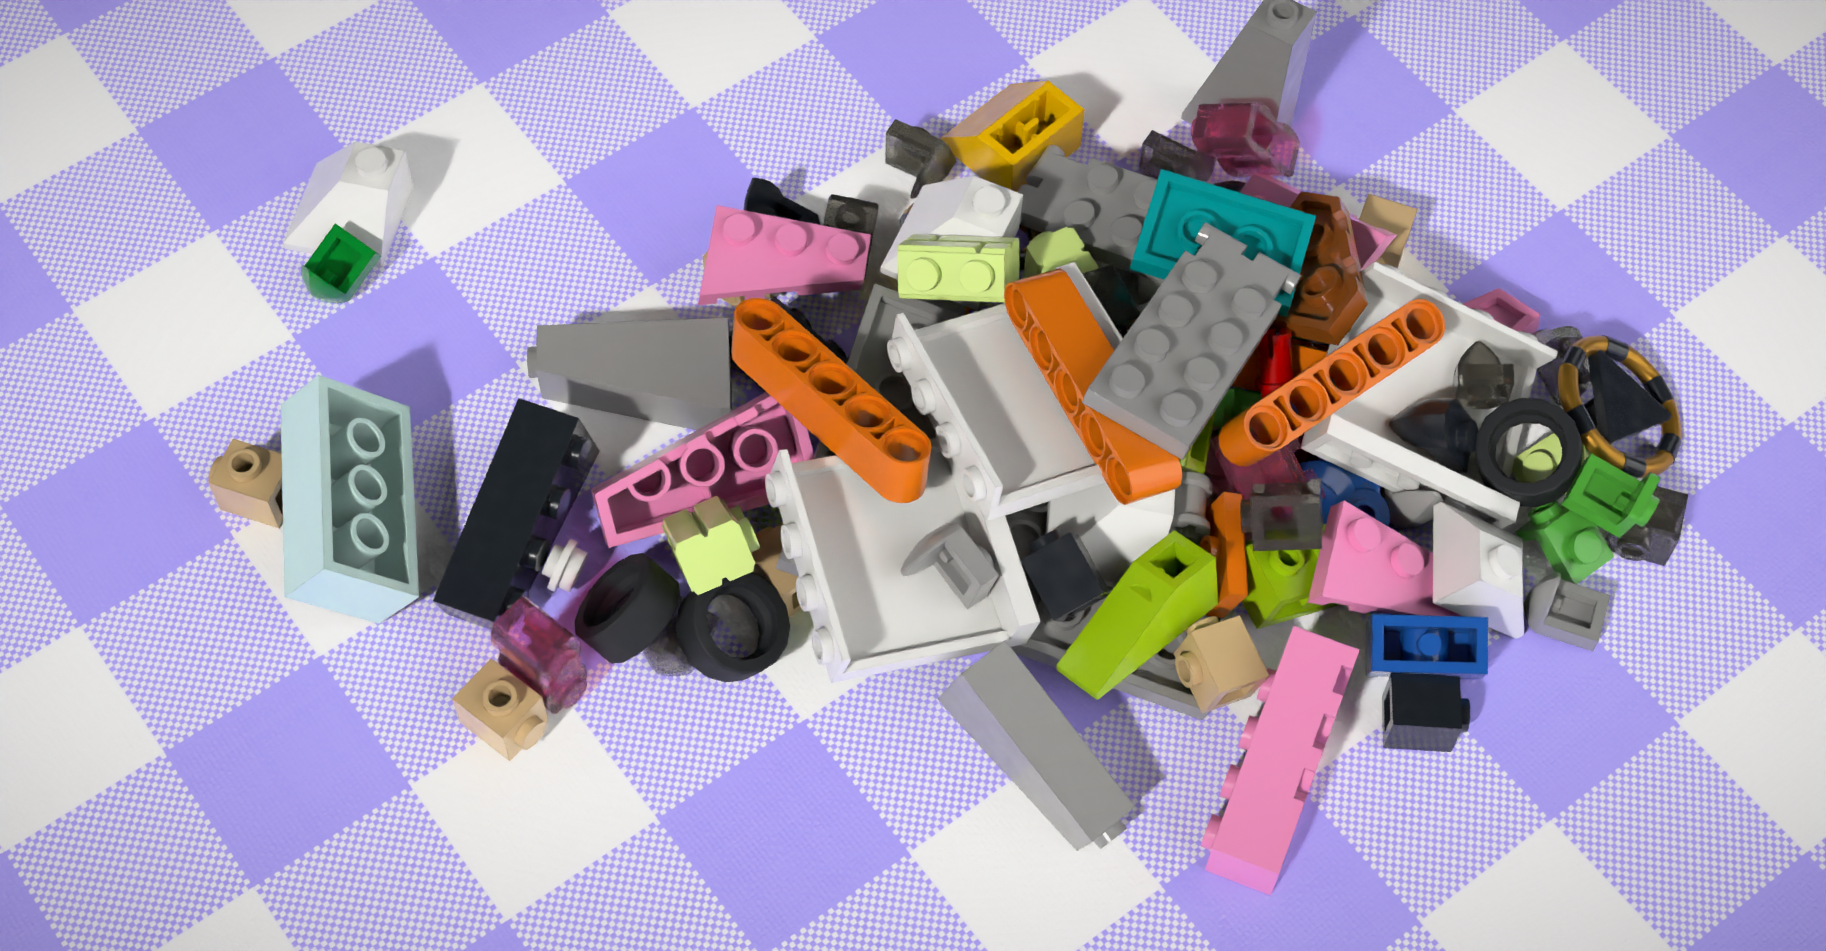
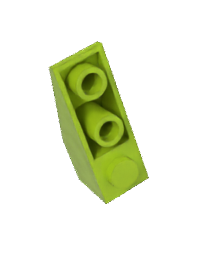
(1142, 614)

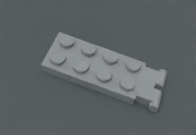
(1095, 199)
(1190, 342)

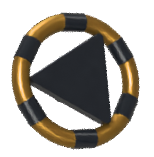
(1619, 403)

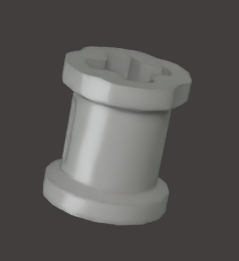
(1191, 506)

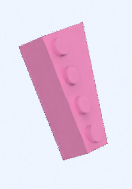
(718, 460)
(1279, 760)

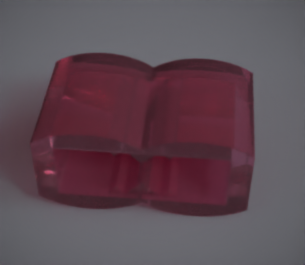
(1245, 139)
(540, 654)

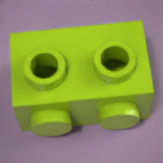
(1280, 585)

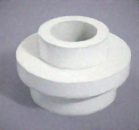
(564, 566)

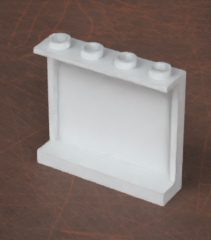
(996, 406)
(1360, 432)
(851, 561)

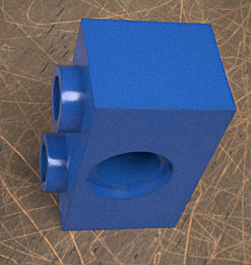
(1427, 645)

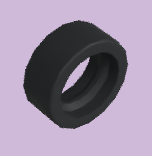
(1535, 412)
(627, 608)
(701, 648)

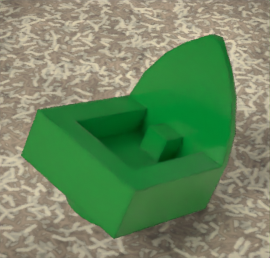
(338, 267)

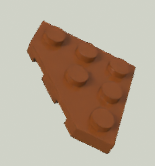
(1331, 283)

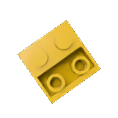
(1013, 131)

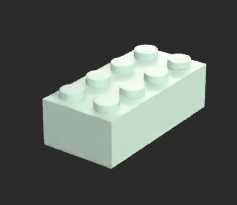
(348, 501)

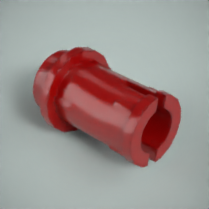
(1274, 360)

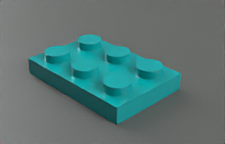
(1184, 205)

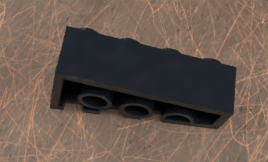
(516, 513)

